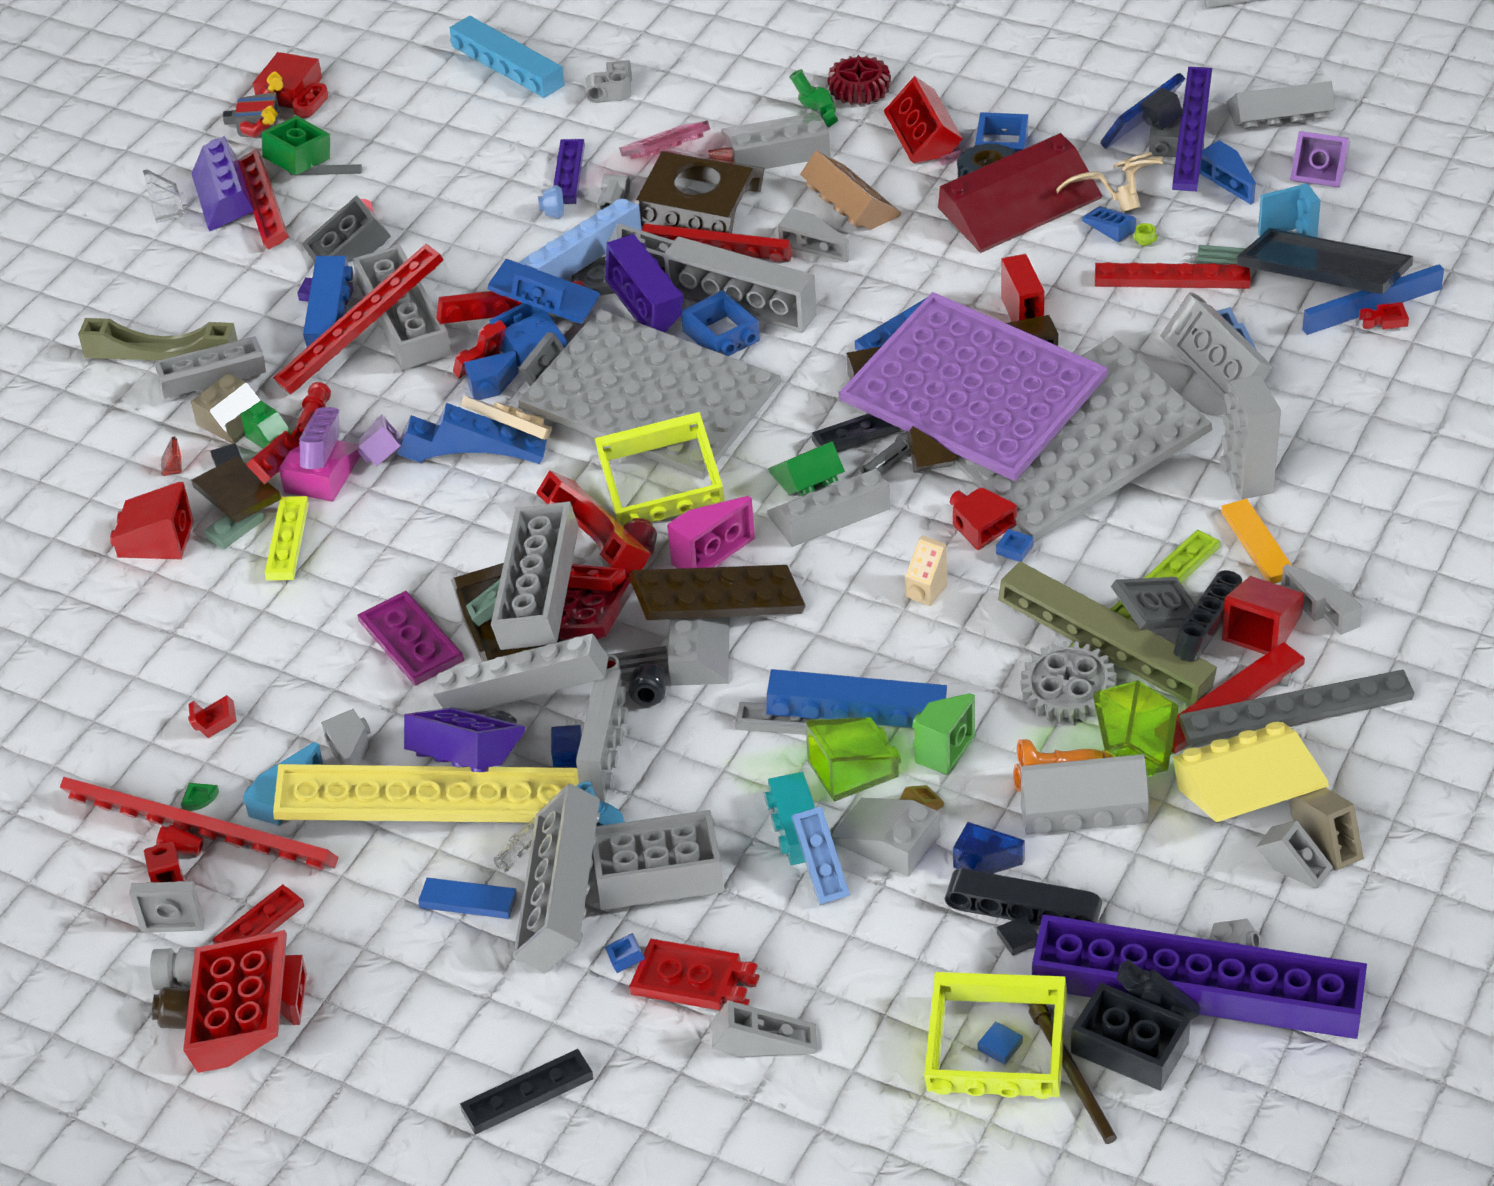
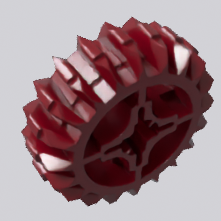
(859, 80)

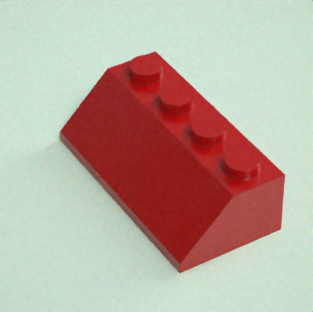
(922, 122)

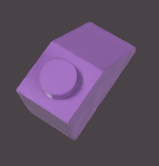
(379, 441)

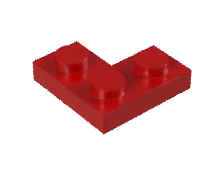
(488, 344)

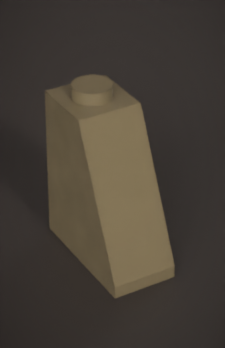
(1330, 824)

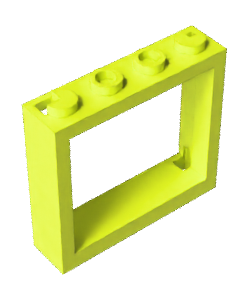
(654, 437)
(1004, 989)

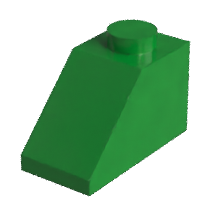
(262, 424)

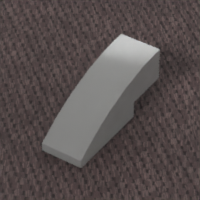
(1323, 599)

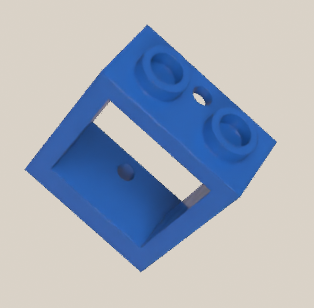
(994, 123)
(713, 309)

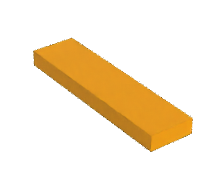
(1256, 539)

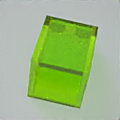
(1137, 722)
(850, 755)

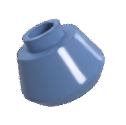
(552, 202)

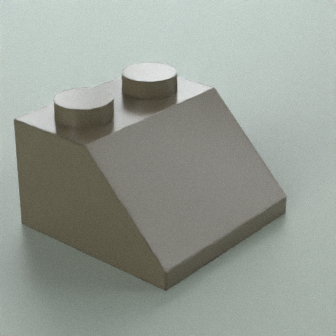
(220, 407)

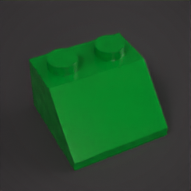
(808, 469)

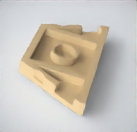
(509, 415)

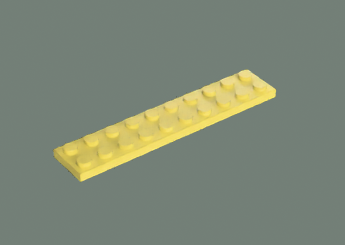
(416, 792)

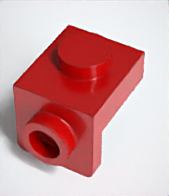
(213, 717)

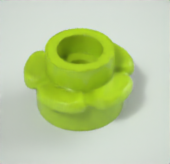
(1145, 234)

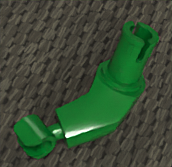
(814, 97)

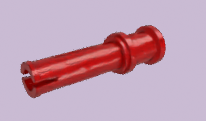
(317, 397)

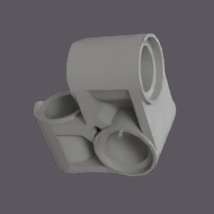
(611, 85)

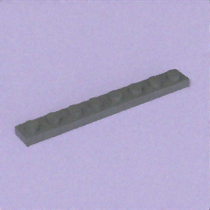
(1296, 706)

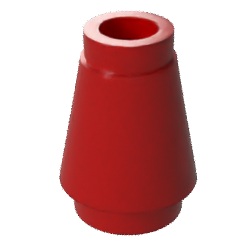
(184, 841)

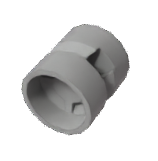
(171, 968)

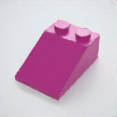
(321, 482)
(711, 533)

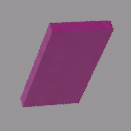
(410, 638)

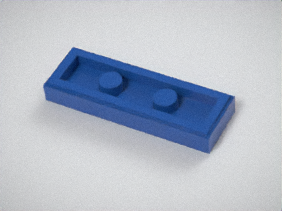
(467, 898)

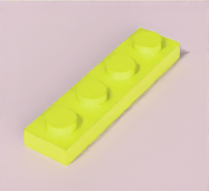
(287, 538)

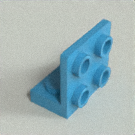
(1290, 210)

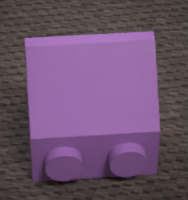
(1320, 159)

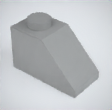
(347, 737)
(1294, 854)

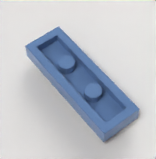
(820, 855)

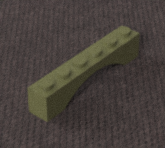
(110, 340)

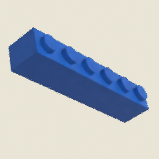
(841, 696)

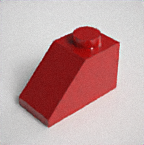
(293, 988)

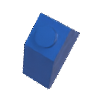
(491, 374)

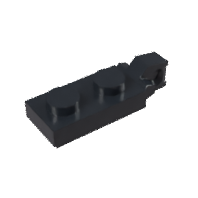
(1156, 990)

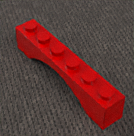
(614, 541)

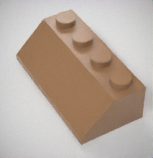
(848, 192)

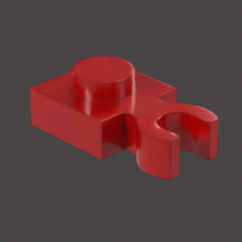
(1387, 315)

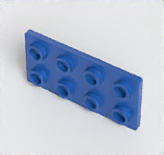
(543, 291)

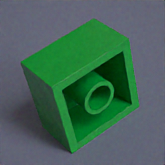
(295, 145)

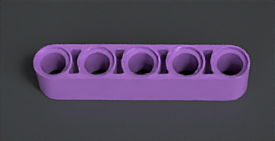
(319, 438)

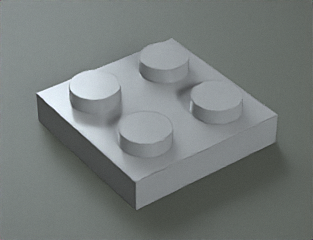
(167, 906)

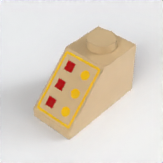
(927, 571)

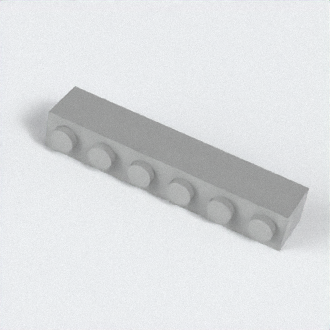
(522, 674)

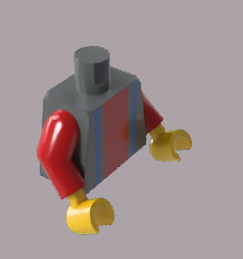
(258, 111)

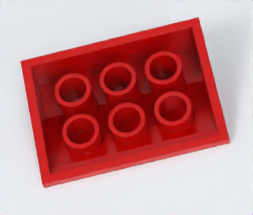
(234, 999)

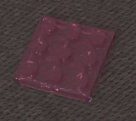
(666, 139)

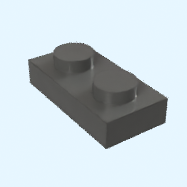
(541, 357)

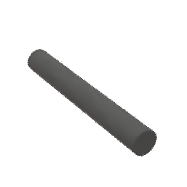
(333, 169)

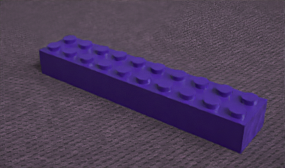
(1219, 976)

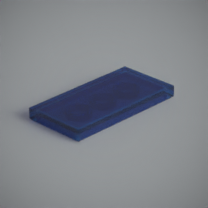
(1133, 116)

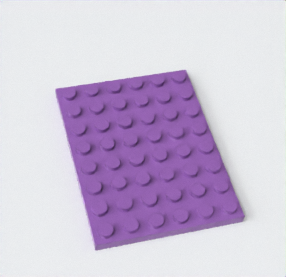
(974, 385)

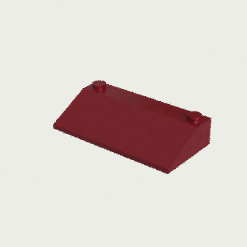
(1017, 193)

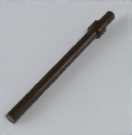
(1041, 1016)

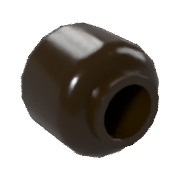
(171, 1007)

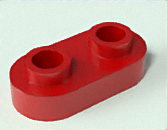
(310, 100)

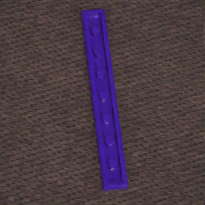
(1192, 129)

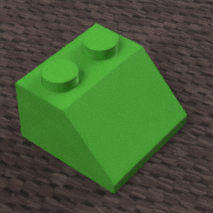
(944, 732)

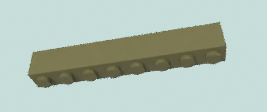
(1116, 636)

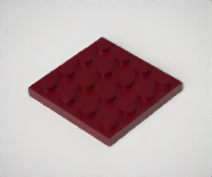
(593, 610)

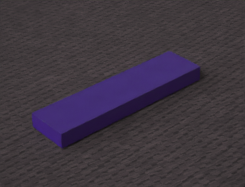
(569, 168)

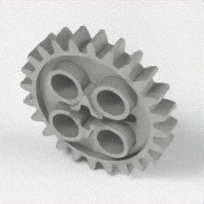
(1065, 681)

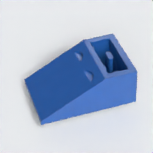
(525, 329)

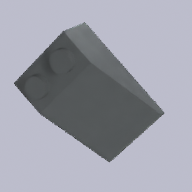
(348, 233)

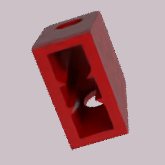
(982, 516)
(163, 863)

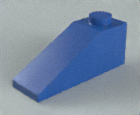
(1226, 168)

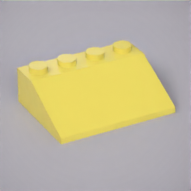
(1248, 771)

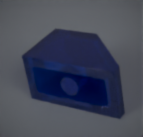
(987, 850)

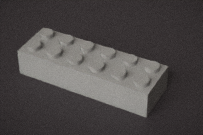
(761, 287)
(412, 321)
(535, 576)
(557, 879)

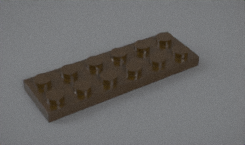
(716, 592)

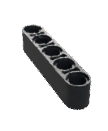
(1205, 617)
(1016, 897)

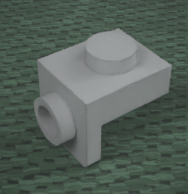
(1236, 932)

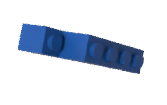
(467, 433)

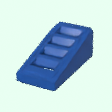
(1115, 225)

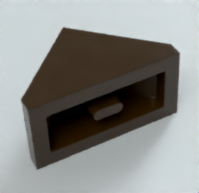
(927, 453)

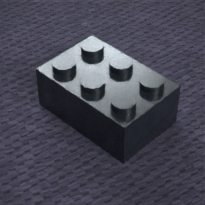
(1130, 1036)

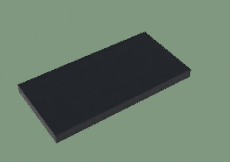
(1325, 261)

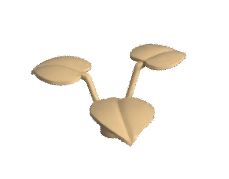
(1126, 194)

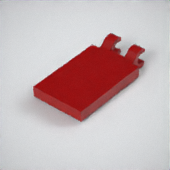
(692, 975)

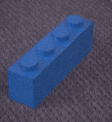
(327, 295)

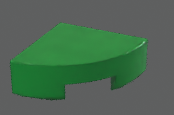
(199, 796)

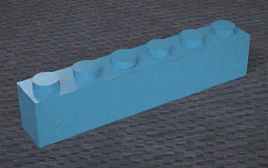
(507, 56)

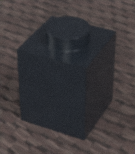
(1161, 109)

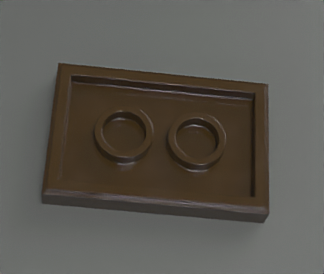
(235, 489)

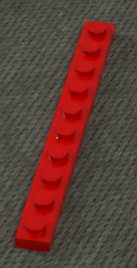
(207, 826)

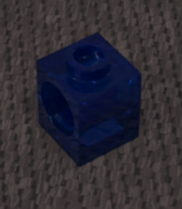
(565, 745)

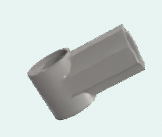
(613, 188)

